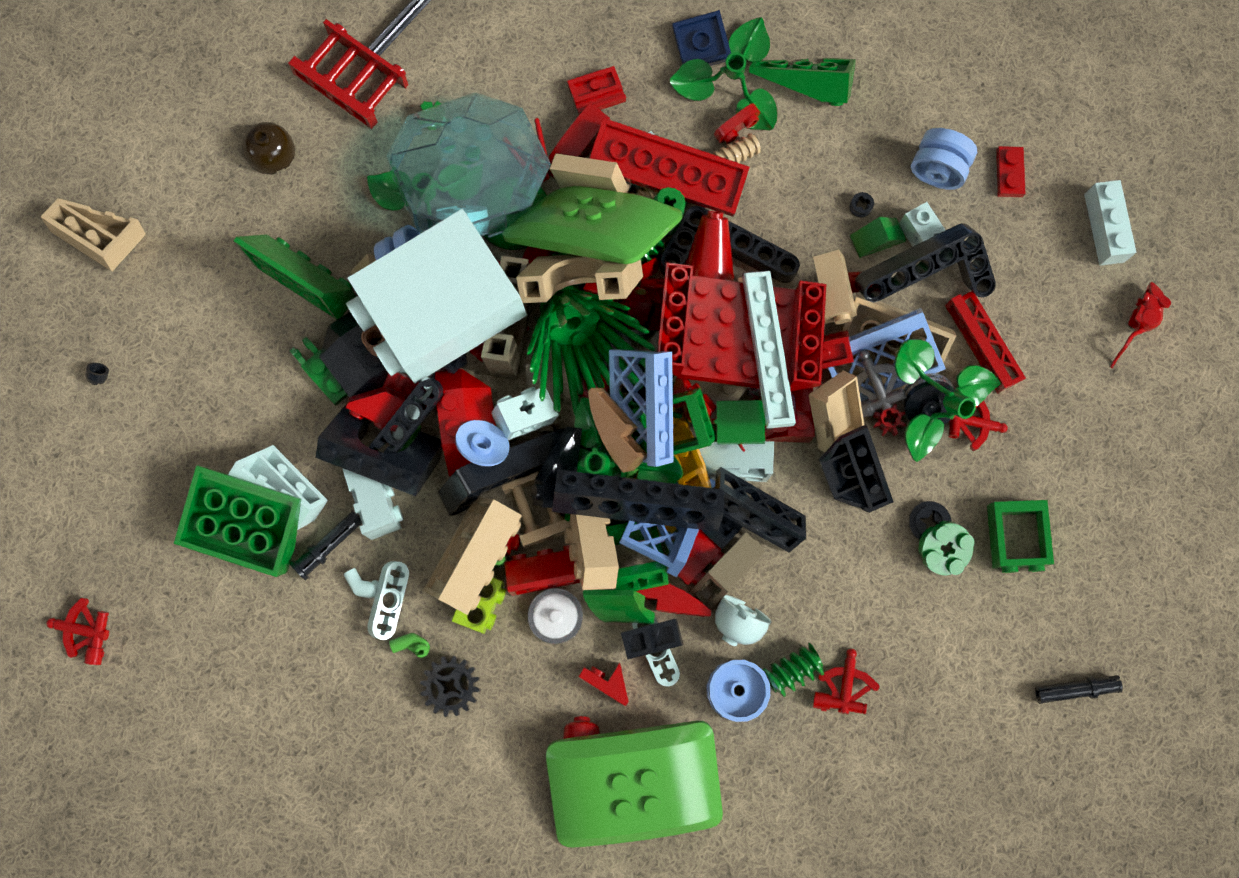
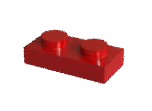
(1010, 171)

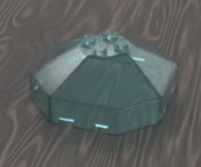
(468, 158)

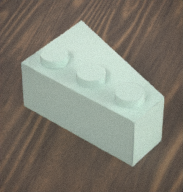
(751, 465)
(275, 471)
(373, 505)

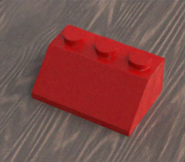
(539, 572)

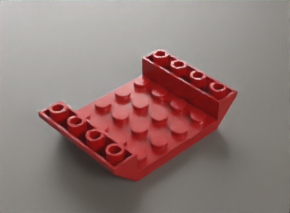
(711, 332)

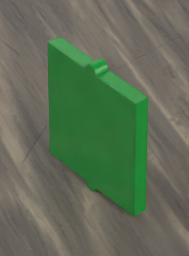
(740, 422)

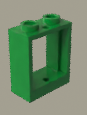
(700, 420)
(996, 533)
(651, 574)

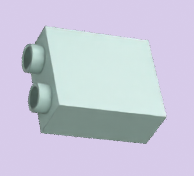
(434, 298)

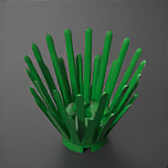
(575, 325)

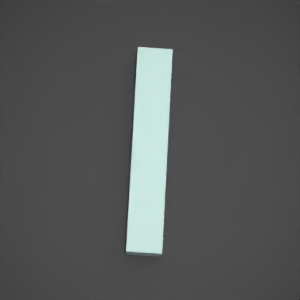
(768, 350)

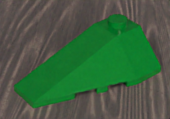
(825, 81)

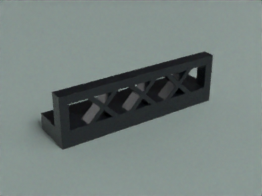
(757, 515)

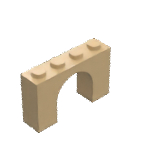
(551, 273)
(839, 299)

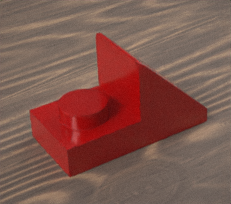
(614, 687)

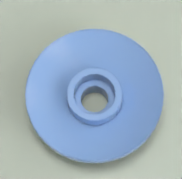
(482, 443)

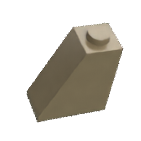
(728, 571)

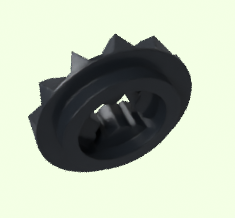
(923, 511)

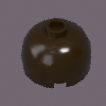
(268, 148)

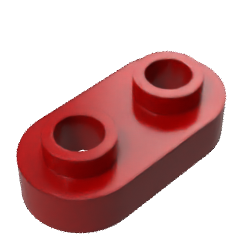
(745, 118)

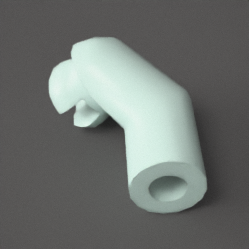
(358, 586)

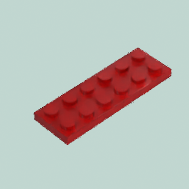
(663, 163)

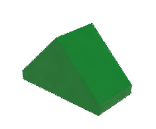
(877, 236)

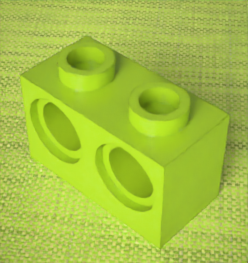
(487, 606)

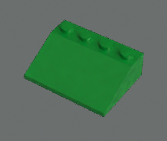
(297, 273)
(239, 522)

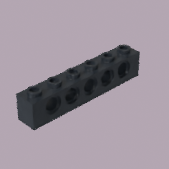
(638, 500)

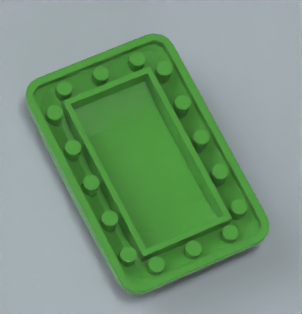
(594, 224)
(634, 784)

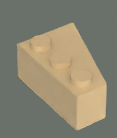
(93, 232)
(592, 552)

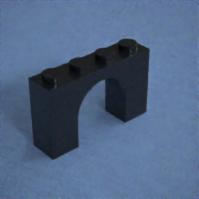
(403, 470)

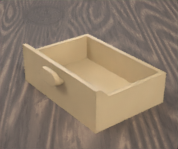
(588, 173)
(836, 409)

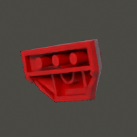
(462, 401)

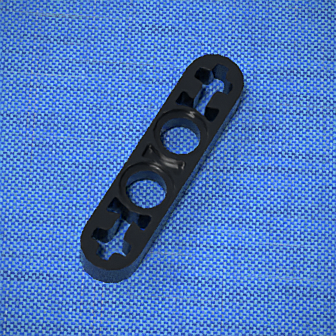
(404, 421)

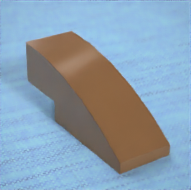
(615, 430)

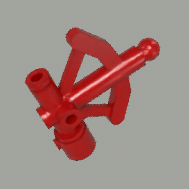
(984, 423)
(95, 632)
(844, 701)

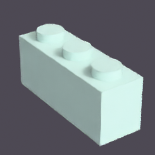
(1110, 222)

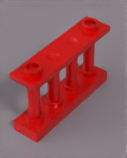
(345, 97)

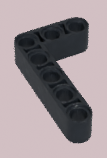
(747, 255)
(931, 262)
(473, 480)

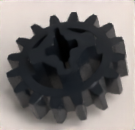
(444, 697)

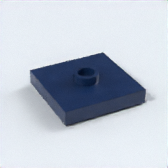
(702, 38)

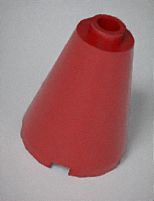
(712, 248)

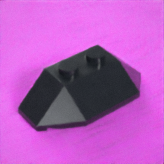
(349, 359)
(855, 471)

